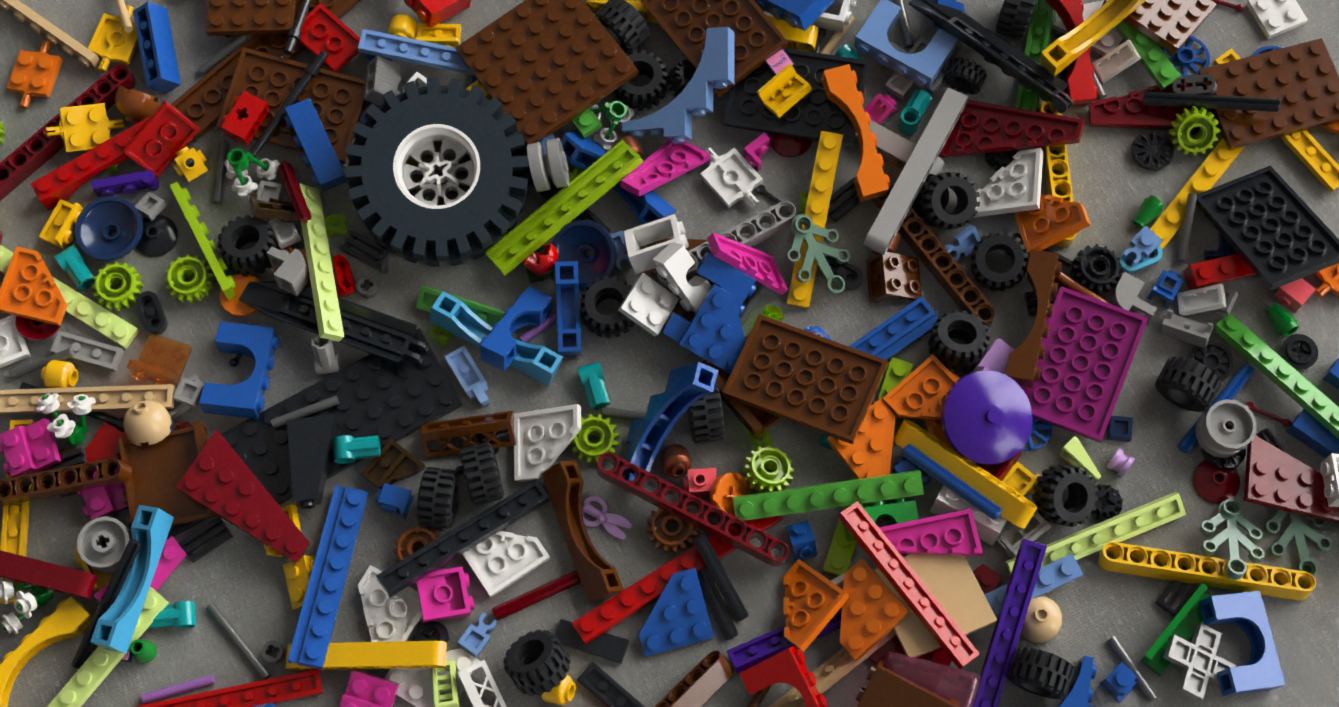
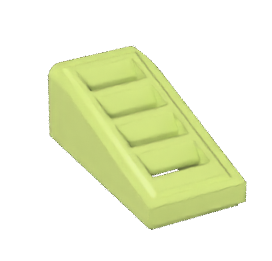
(1077, 457)
(446, 700)

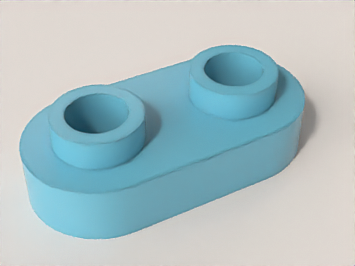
(1143, 263)

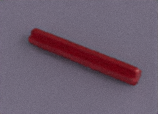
(294, 191)
(536, 595)

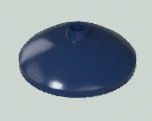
(100, 220)
(582, 235)

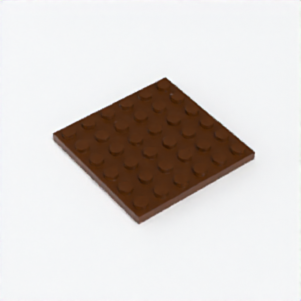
(546, 63)

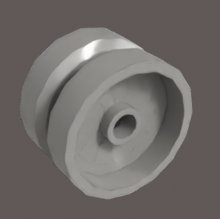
(547, 164)
(1226, 428)
(103, 543)

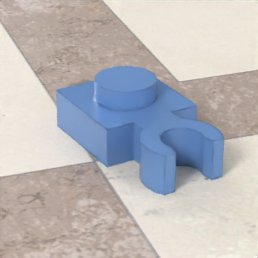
(964, 242)
(1143, 244)
(621, 249)
(475, 637)

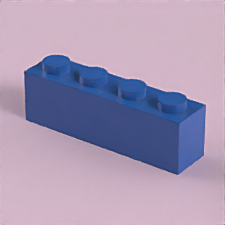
(156, 47)
(315, 144)

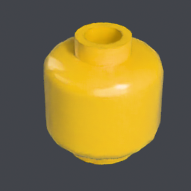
(402, 26)
(59, 374)
(562, 693)

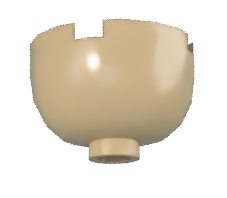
(147, 422)
(1041, 621)

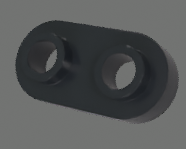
(846, 270)
(151, 314)

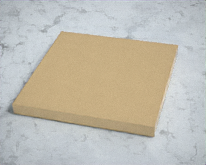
(955, 589)

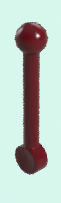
(1239, 8)
(1286, 422)

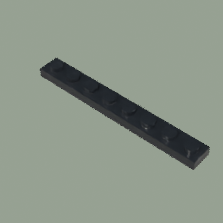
(462, 538)

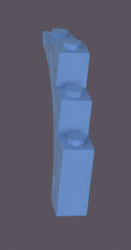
(696, 99)

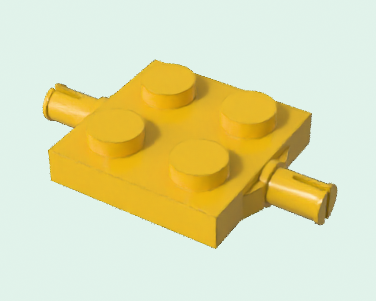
(113, 42)
(83, 126)

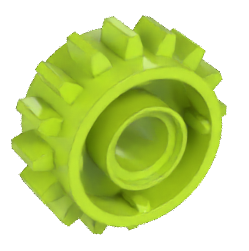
(1199, 141)
(181, 270)
(111, 276)
(591, 427)
(773, 460)

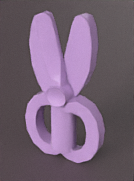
(608, 520)

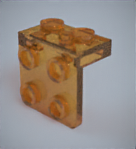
(161, 361)

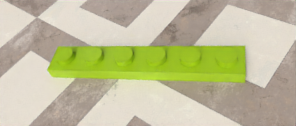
(208, 247)

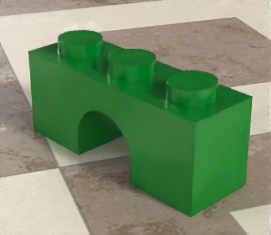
(894, 513)

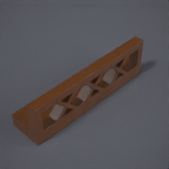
(467, 426)

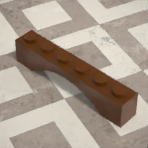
(1024, 360)
(565, 490)

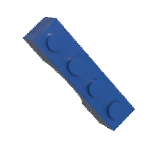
(568, 308)
(529, 310)

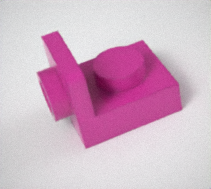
(881, 108)
(756, 148)

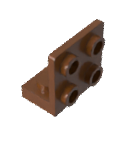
(893, 276)

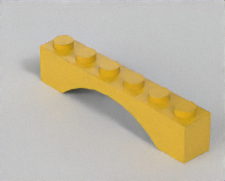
(1077, 41)
(66, 622)

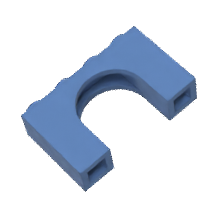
(920, 66)

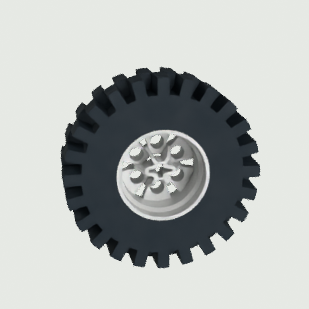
(407, 128)

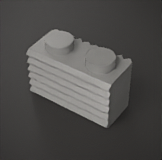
(381, 78)

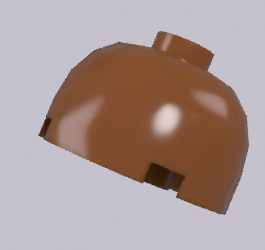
(135, 104)

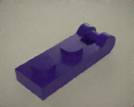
(125, 184)

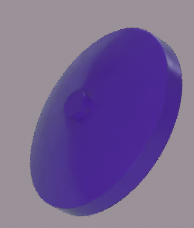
(986, 417)

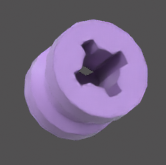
(1120, 462)

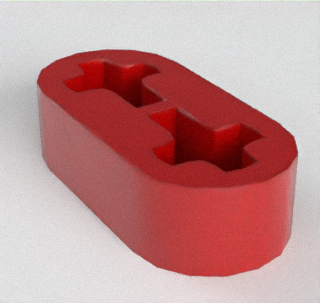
(343, 276)

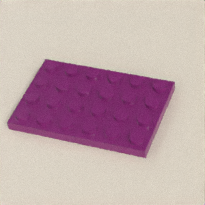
(1084, 363)

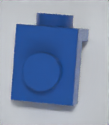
(801, 540)

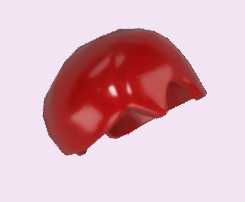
(542, 262)

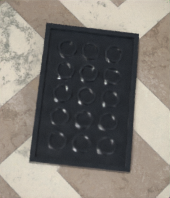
(808, 115)
(1270, 227)

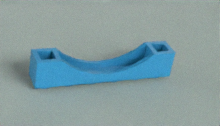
(459, 320)
(119, 622)

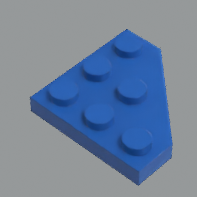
(716, 330)
(677, 616)

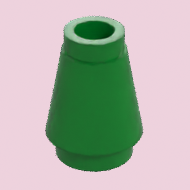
(1148, 211)
(1282, 320)
(147, 652)

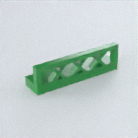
(1182, 626)

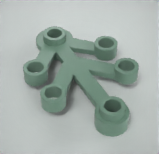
(815, 251)
(1231, 512)
(1298, 530)

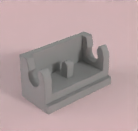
(1186, 329)
(1012, 537)

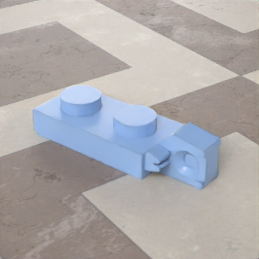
(468, 375)

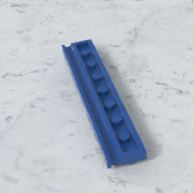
(898, 331)
(328, 578)

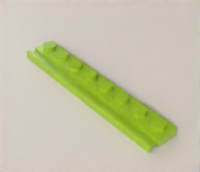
(564, 207)

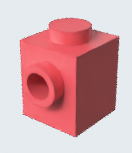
(1294, 294)
(700, 481)

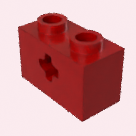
(246, 128)

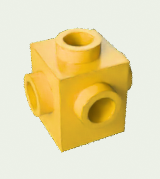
(190, 172)

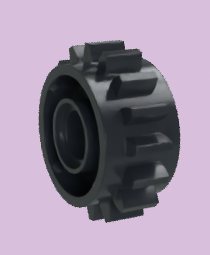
(1099, 257)

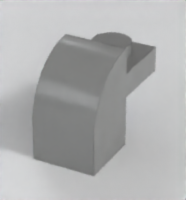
(291, 271)
(1126, 295)

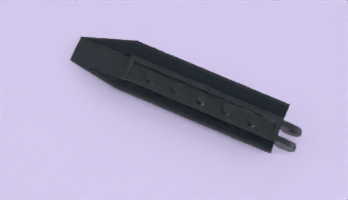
(998, 52)
(361, 326)

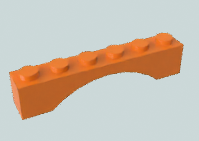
(842, 90)

